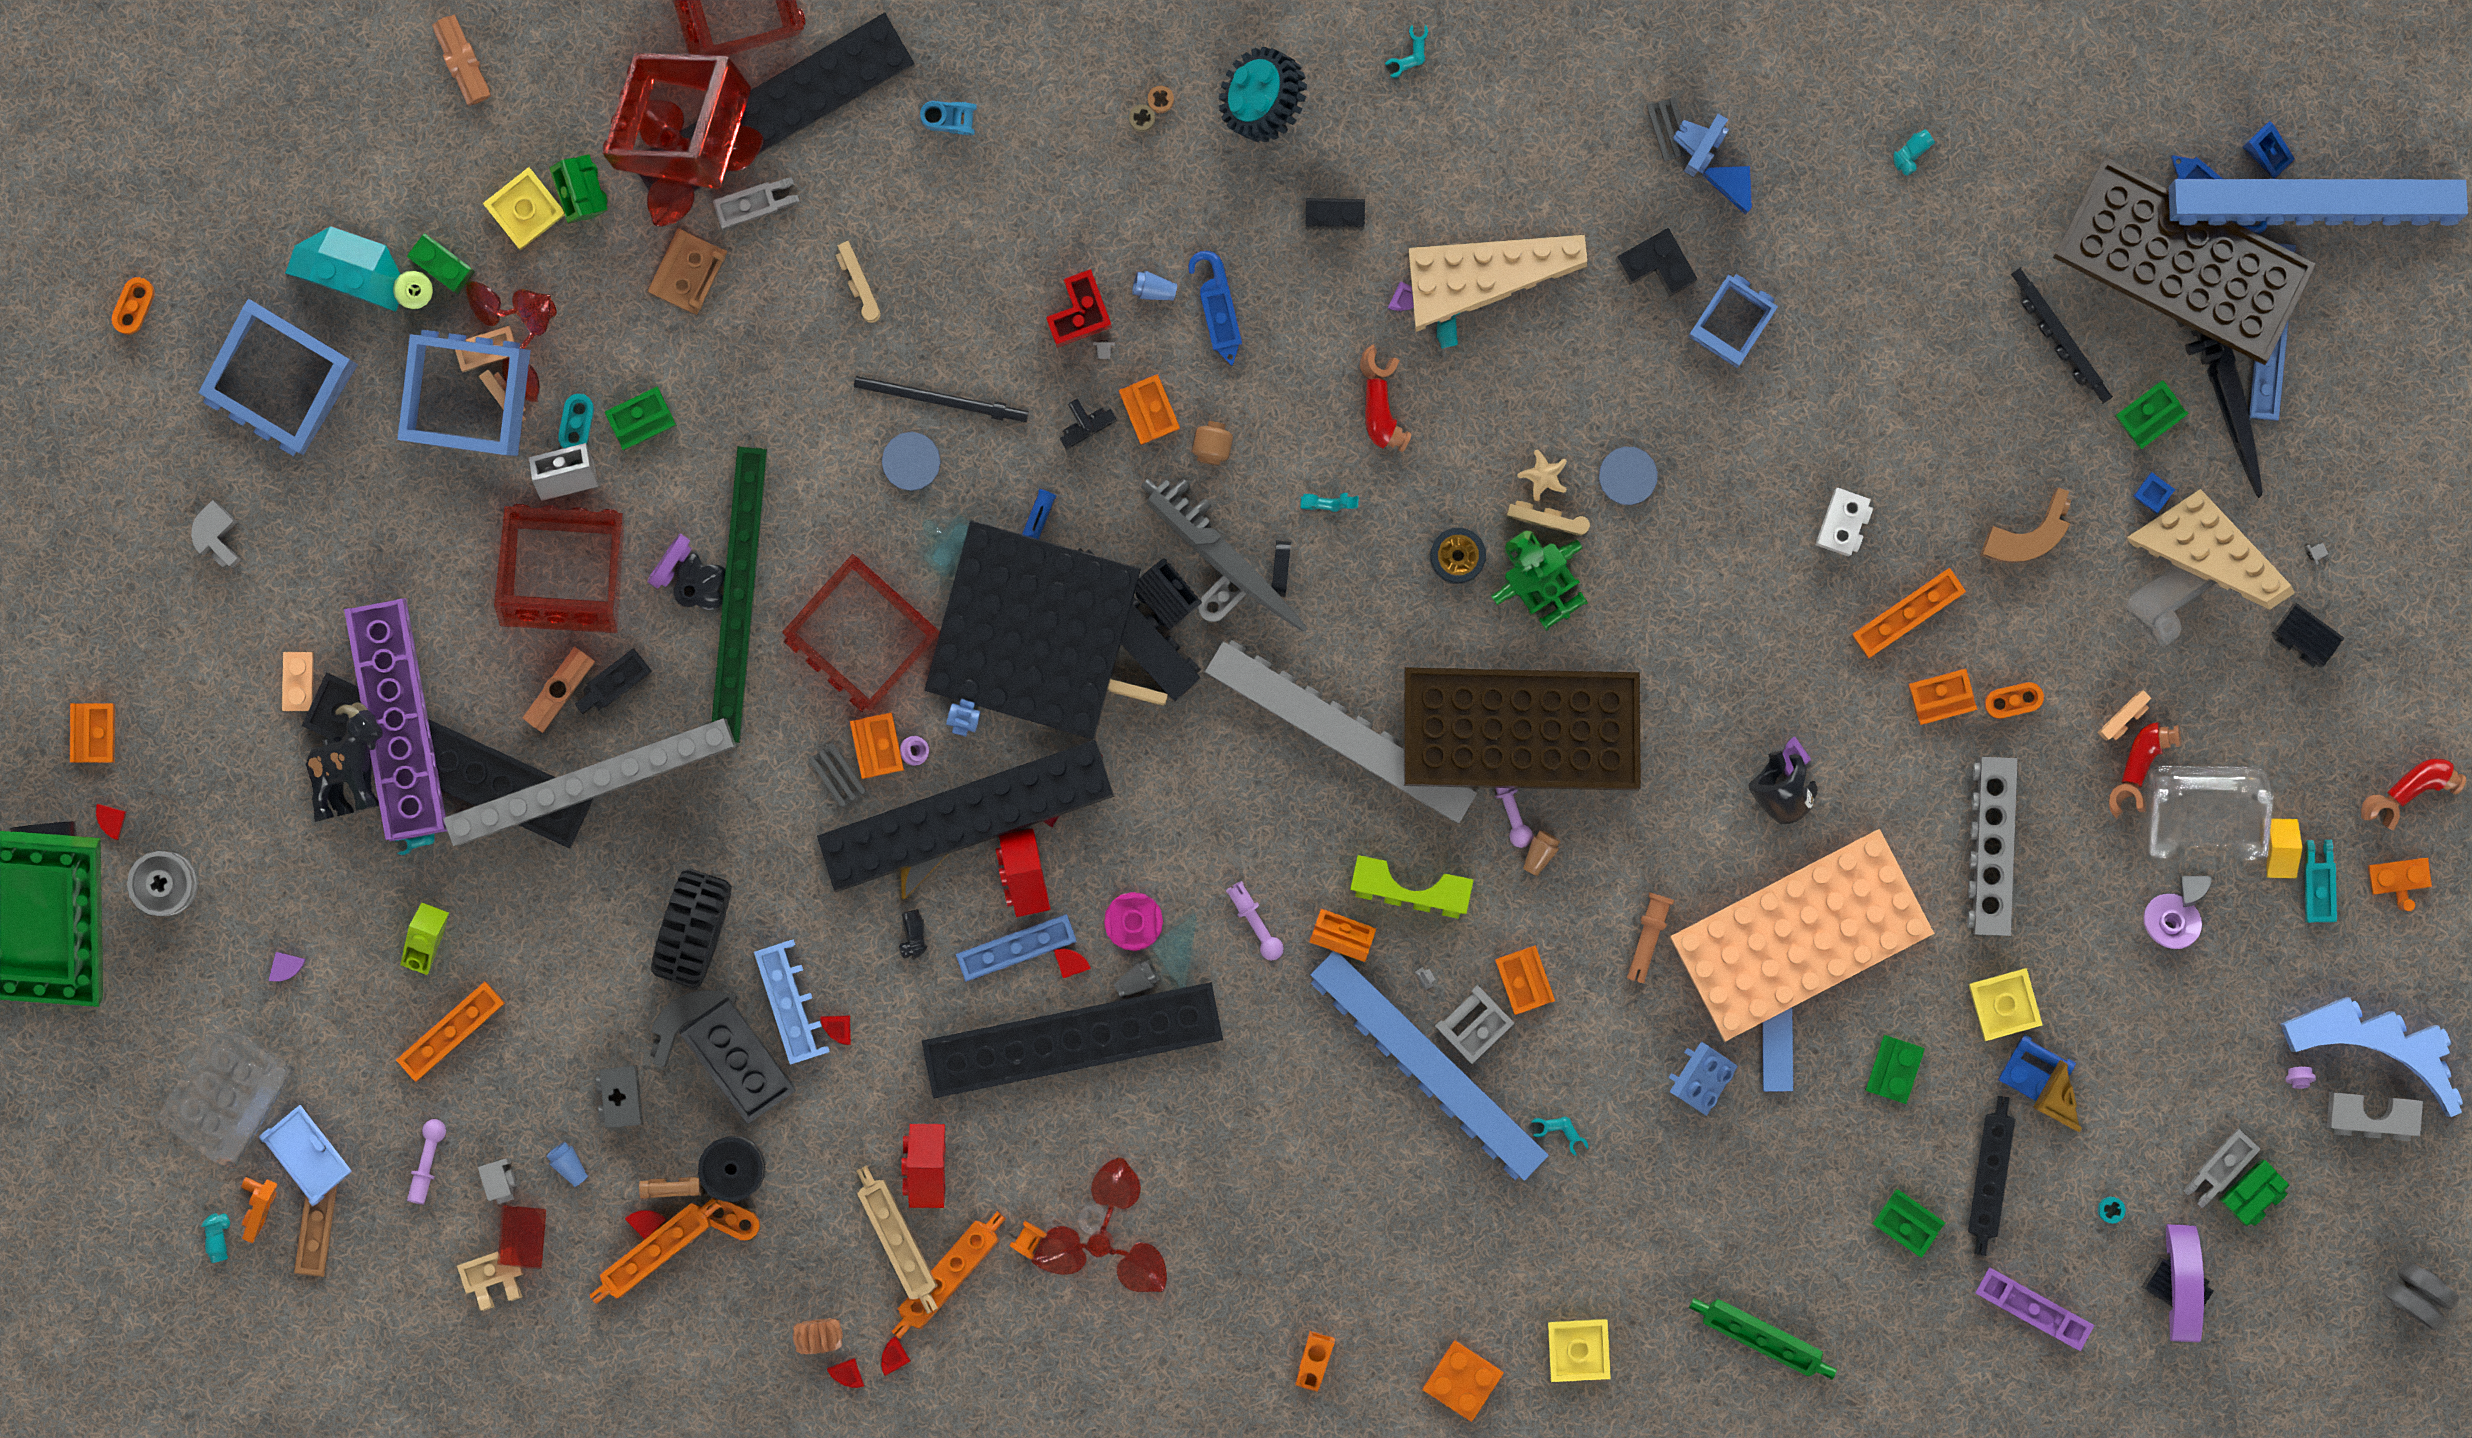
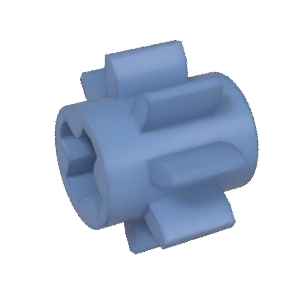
(963, 717)

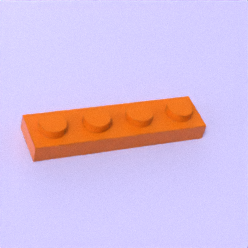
(1908, 613)
(450, 1031)

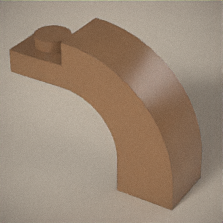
(2018, 548)

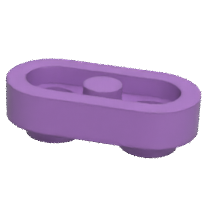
(663, 571)

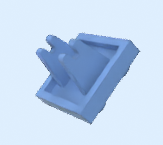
(1698, 142)
(1703, 1078)

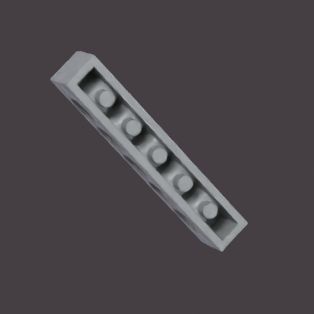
(2004, 832)

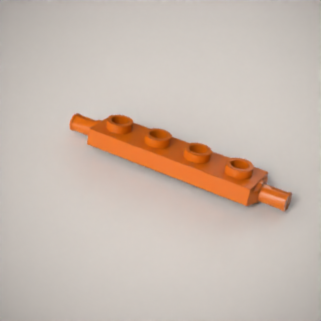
(655, 1250)
(952, 1271)

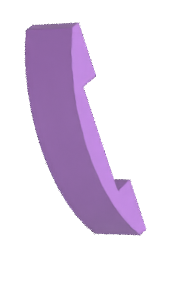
(2187, 1283)
(2034, 1309)

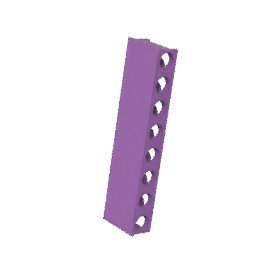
(394, 694)

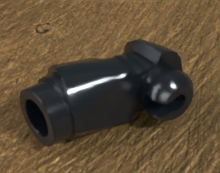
(914, 933)

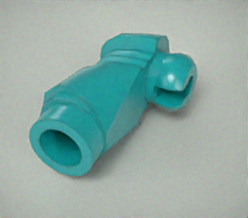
(1911, 151)
(1447, 332)
(215, 1241)

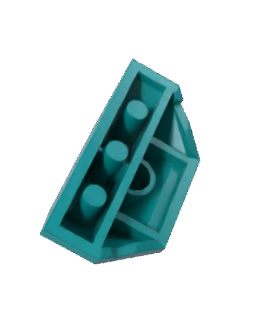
(347, 266)

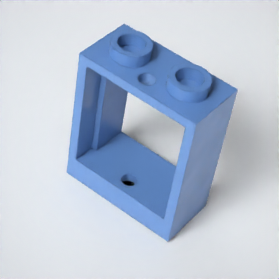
(1716, 345)

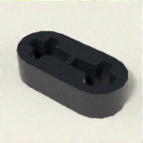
(1281, 566)

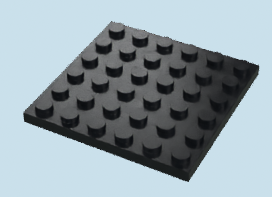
(1032, 629)

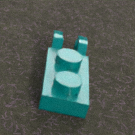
(2320, 885)

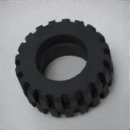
(691, 928)

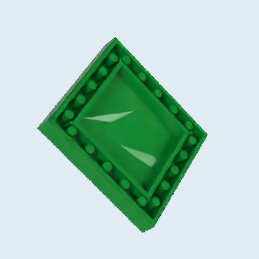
(50, 919)

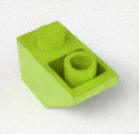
(424, 938)

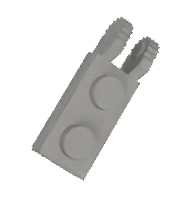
(752, 203)
(2223, 1166)

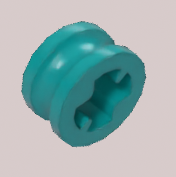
(2114, 1218)

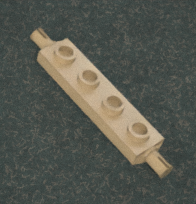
(897, 1239)

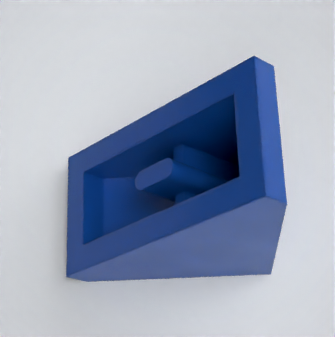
(2269, 150)
(1733, 184)

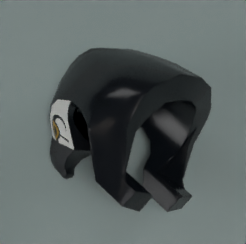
(1787, 800)

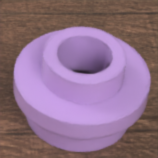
(921, 747)
(2300, 1077)

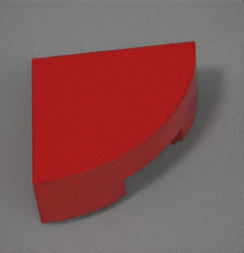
(110, 820)
(1070, 962)
(837, 1028)
(645, 1221)
(893, 1356)
(847, 1374)

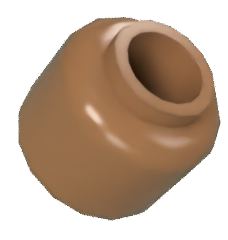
(1212, 443)

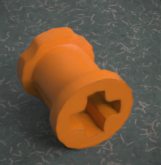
(1028, 1239)

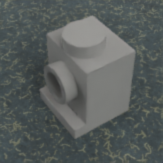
(498, 1181)

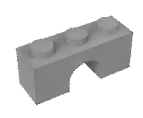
(2401, 1118)

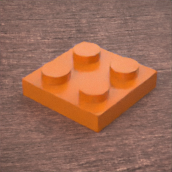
(1463, 1380)

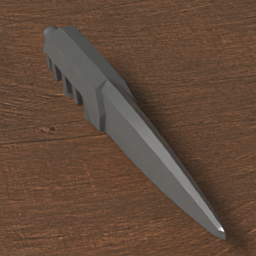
(1212, 547)

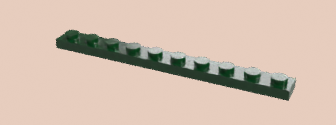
(739, 587)

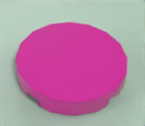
(1142, 921)

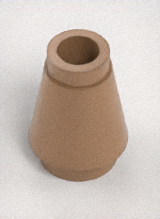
(1541, 851)

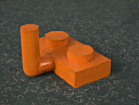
(2400, 878)
(261, 1201)

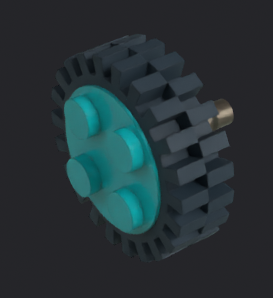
(1262, 94)

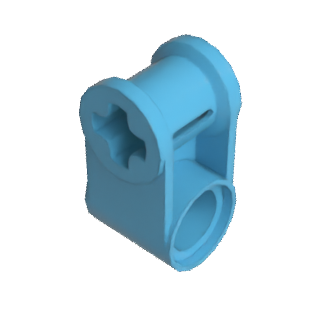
(951, 117)

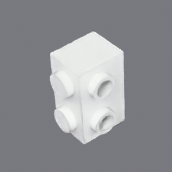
(1844, 522)

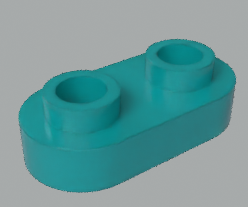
(576, 423)

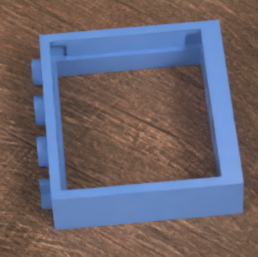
(513, 402)

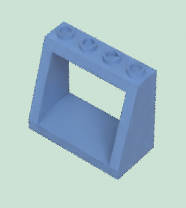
(325, 399)

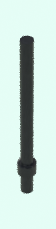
(997, 410)

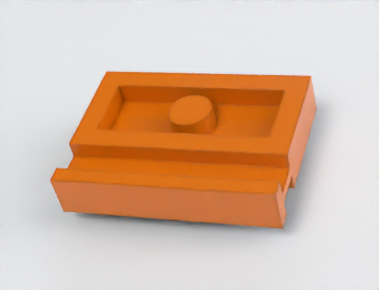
(1149, 409)
(1942, 696)
(92, 733)
(877, 745)
(1342, 935)
(1524, 980)

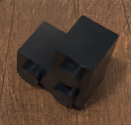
(1658, 255)

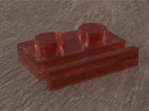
(521, 1237)

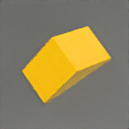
(2284, 849)

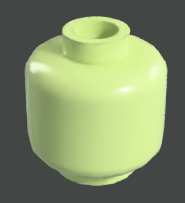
(402, 286)

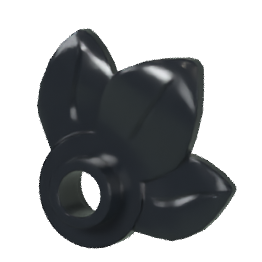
(703, 582)

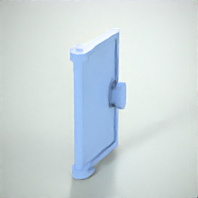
(299, 1149)

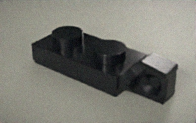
(613, 682)

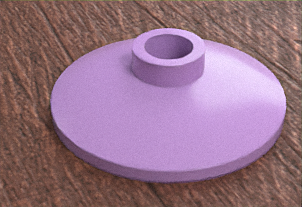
(2185, 921)

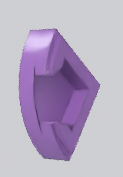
(1402, 298)
(1792, 747)
(285, 966)

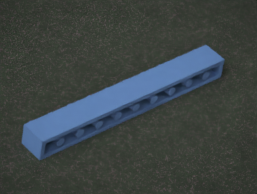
(2317, 201)
(1424, 1060)

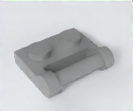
(1482, 1031)

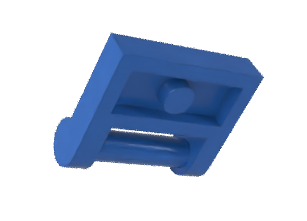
(2023, 1075)

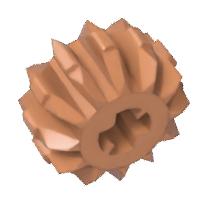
(817, 1336)

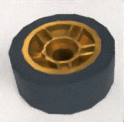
(1457, 571)

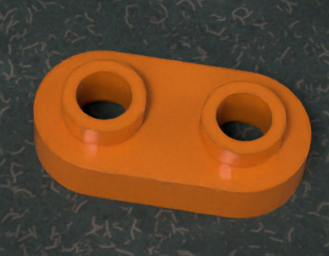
(134, 306)
(2014, 700)
(731, 1221)

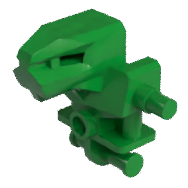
(1540, 577)

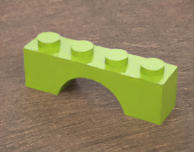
(1449, 893)

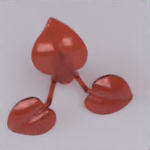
(660, 128)
(532, 308)
(1063, 1253)

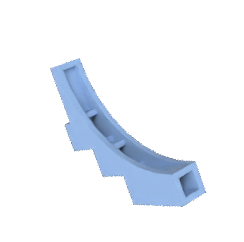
(2419, 1051)

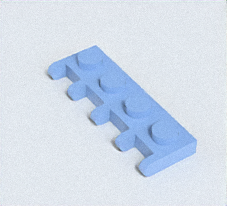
(788, 1003)

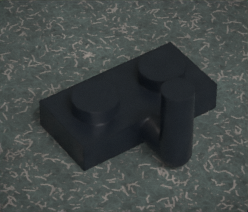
(1088, 424)

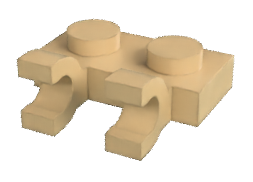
(483, 1273)

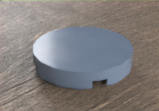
(911, 461)
(1628, 475)

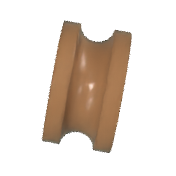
(1151, 100)

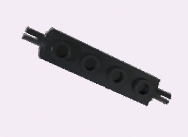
(2066, 347)
(1991, 1175)

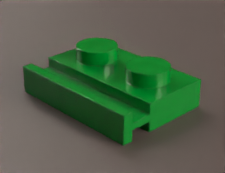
(2151, 414)
(640, 418)
(1895, 1069)
(1908, 1223)

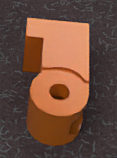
(1314, 1361)

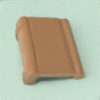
(687, 271)

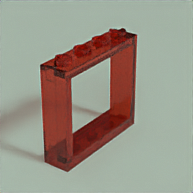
(817, 662)

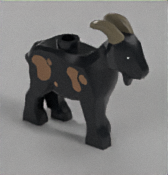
(345, 762)

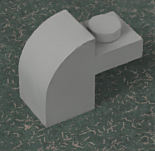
(209, 530)

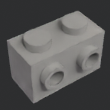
(563, 472)

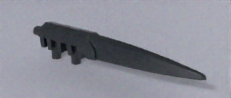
(2231, 400)

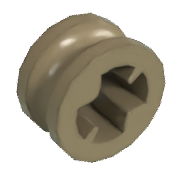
(1136, 111)

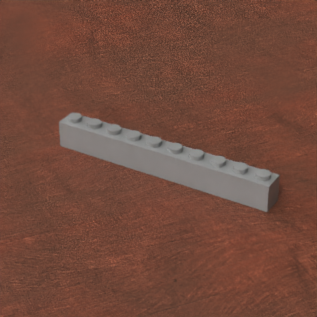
(1329, 725)
(589, 782)

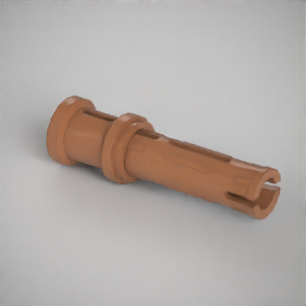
(1653, 922)

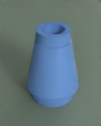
(1153, 287)
(566, 1162)

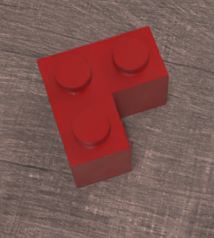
(1085, 317)
(1022, 873)
(924, 1166)

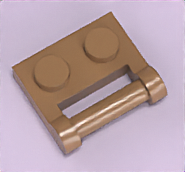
(662, 1188)

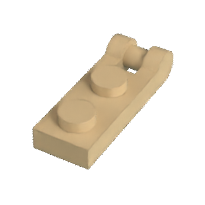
(858, 283)
(1549, 518)

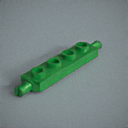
(1763, 1337)

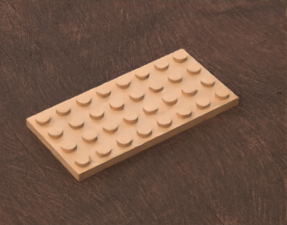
(1801, 935)

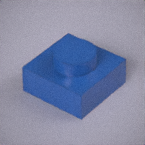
(2153, 493)

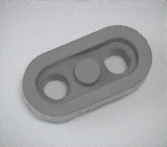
(1223, 597)

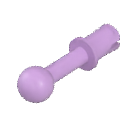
(1520, 834)
(1270, 947)
(433, 1132)

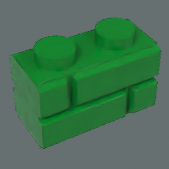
(579, 188)
(440, 263)
(2255, 1193)

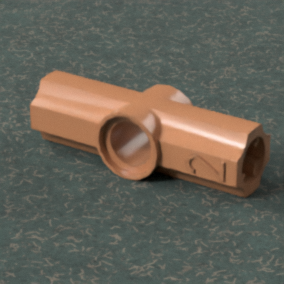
(461, 60)
(571, 674)

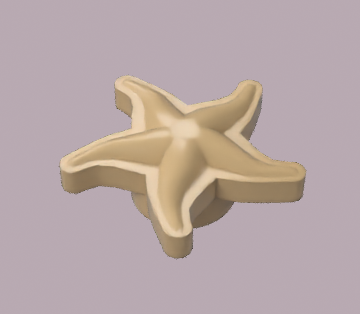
(1544, 475)

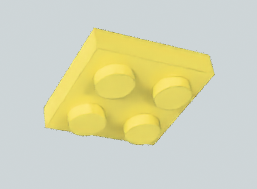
(524, 208)
(2005, 1004)
(1579, 1350)

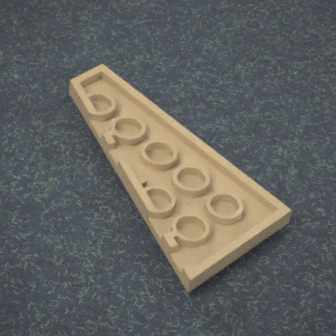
(1477, 274)
(2209, 545)

